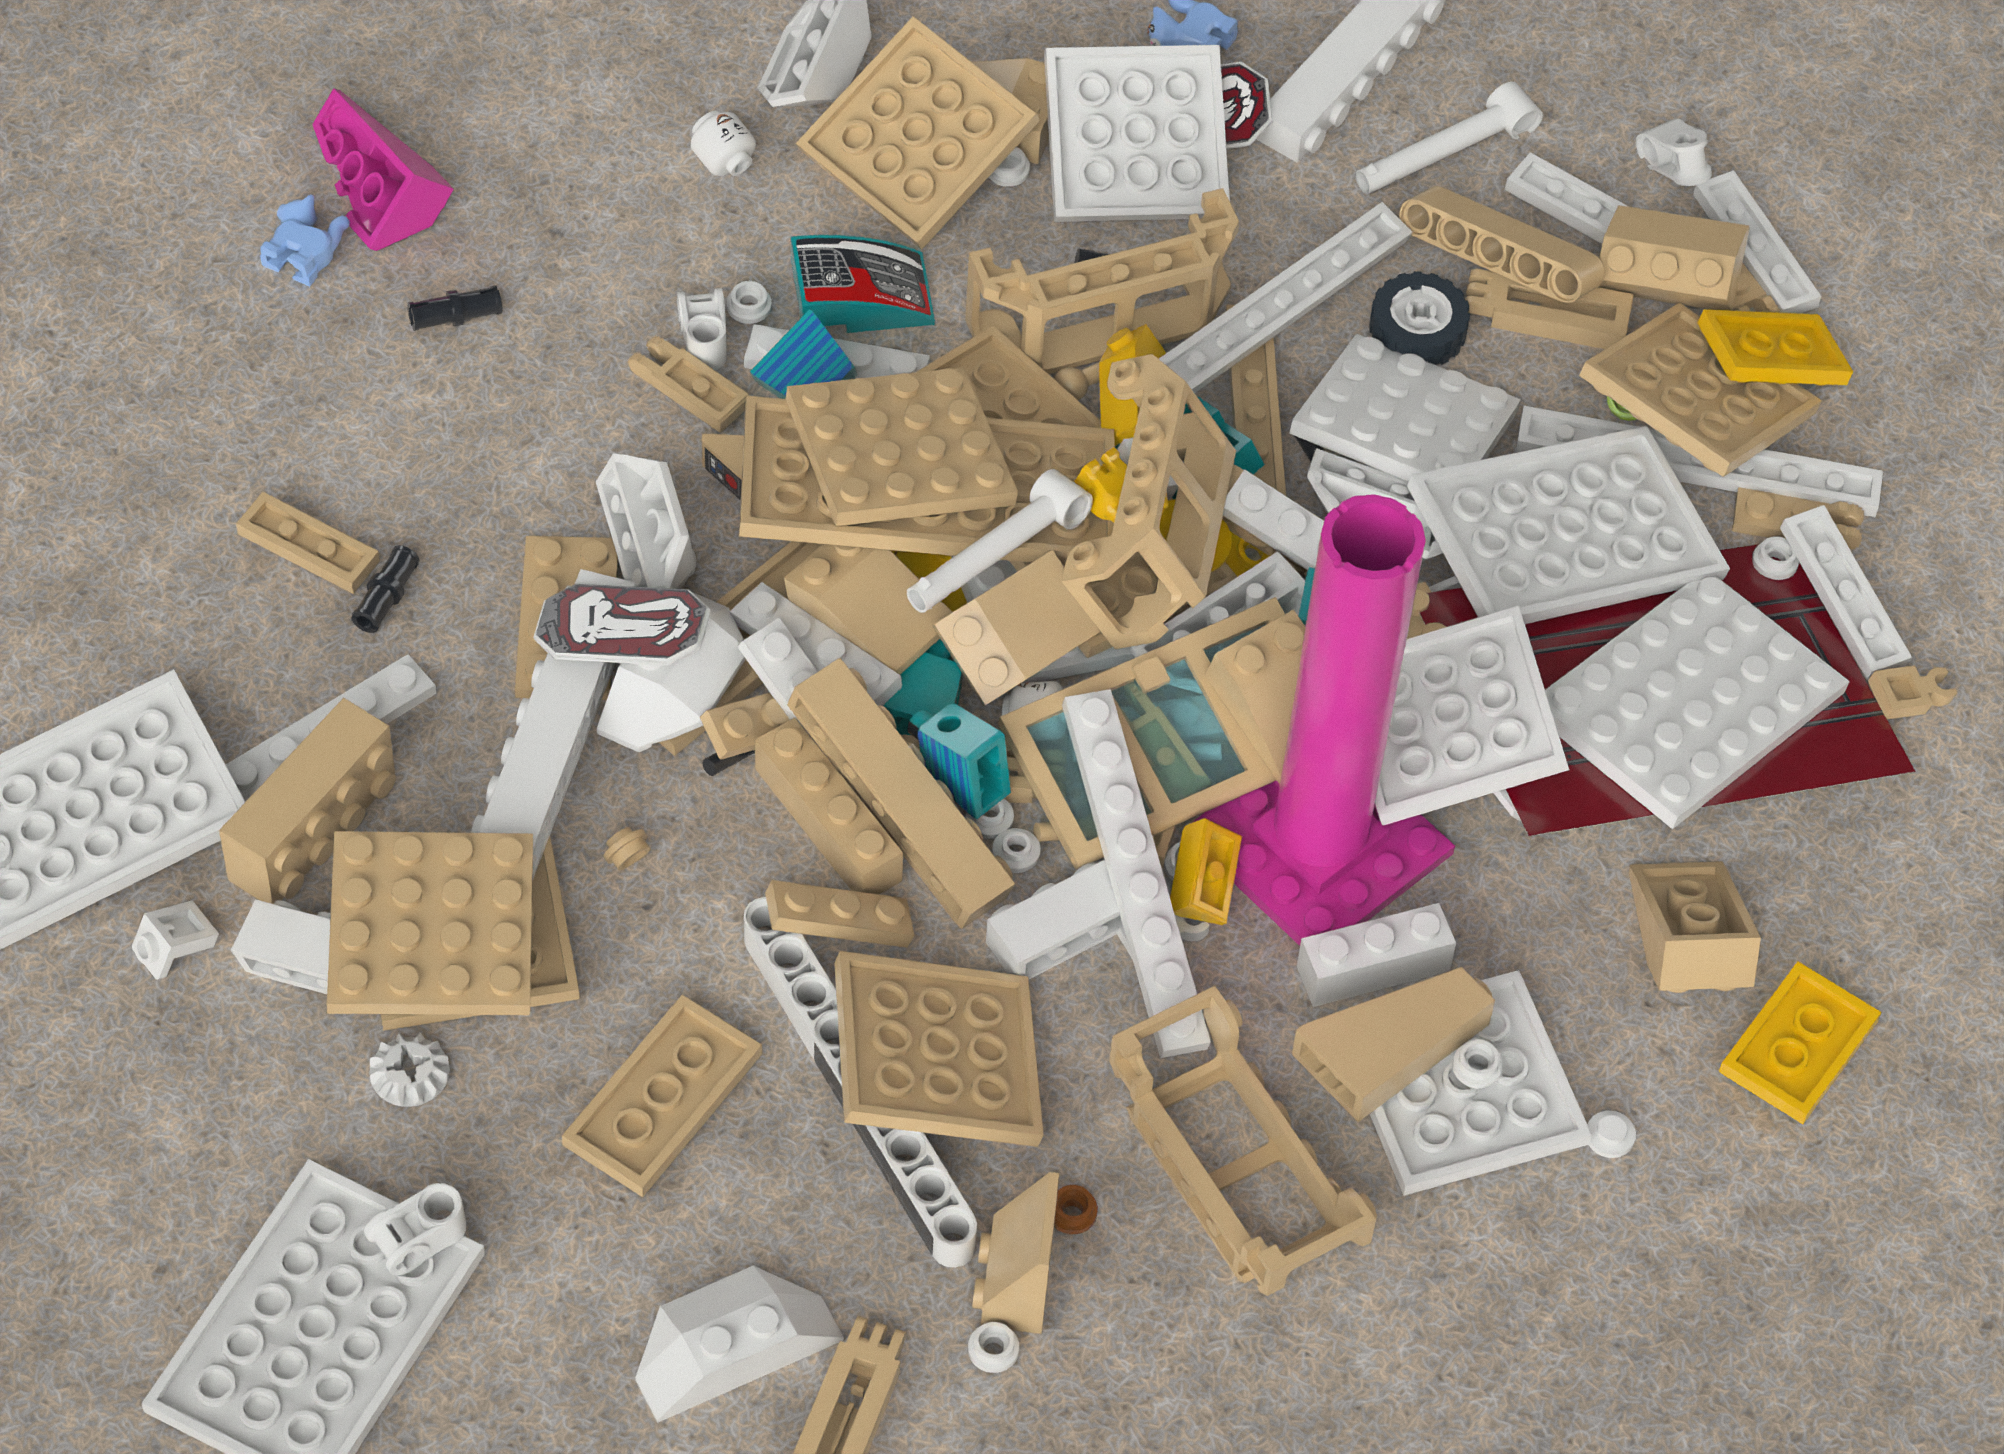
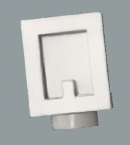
(172, 934)

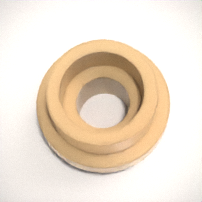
(626, 847)

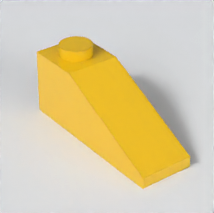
(1123, 345)

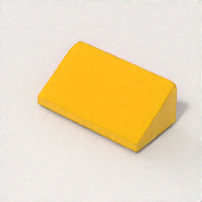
(1205, 872)

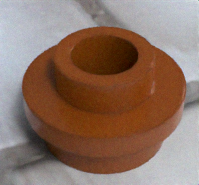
(1081, 1198)

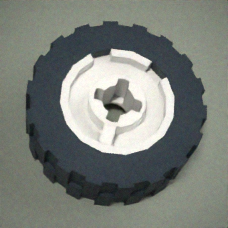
(1420, 316)

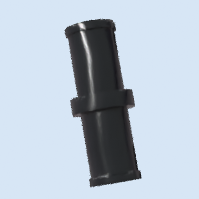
(454, 308)
(385, 589)

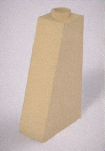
(1392, 1040)

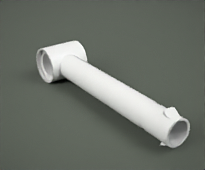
(1506, 110)
(1051, 499)

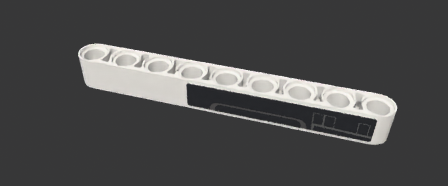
(819, 1024)

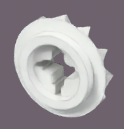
(395, 1085)

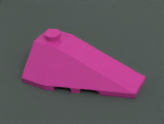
(385, 180)

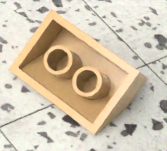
(1673, 257)

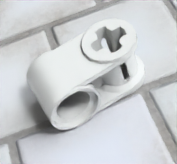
(1676, 152)
(704, 326)
(413, 1231)

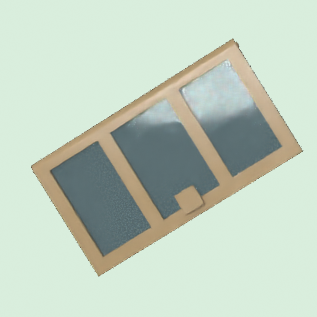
(1175, 727)

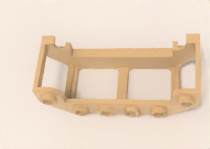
(1113, 278)
(1159, 447)
(1345, 1212)

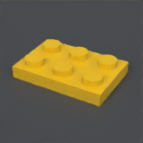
(1774, 347)
(1800, 1042)

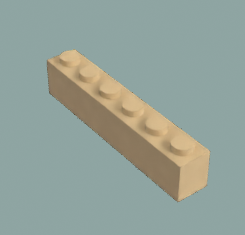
(901, 792)

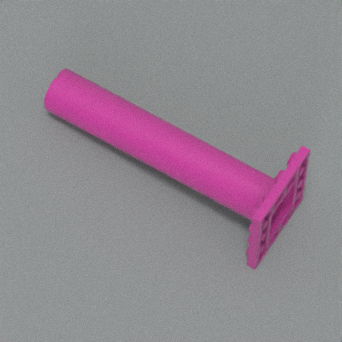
(1315, 840)

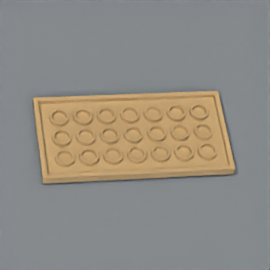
(787, 504)

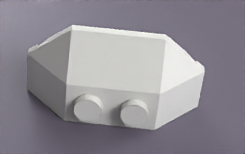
(817, 53)
(1340, 479)
(646, 522)
(1262, 582)
(667, 701)
(729, 1338)

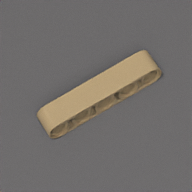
(1502, 244)

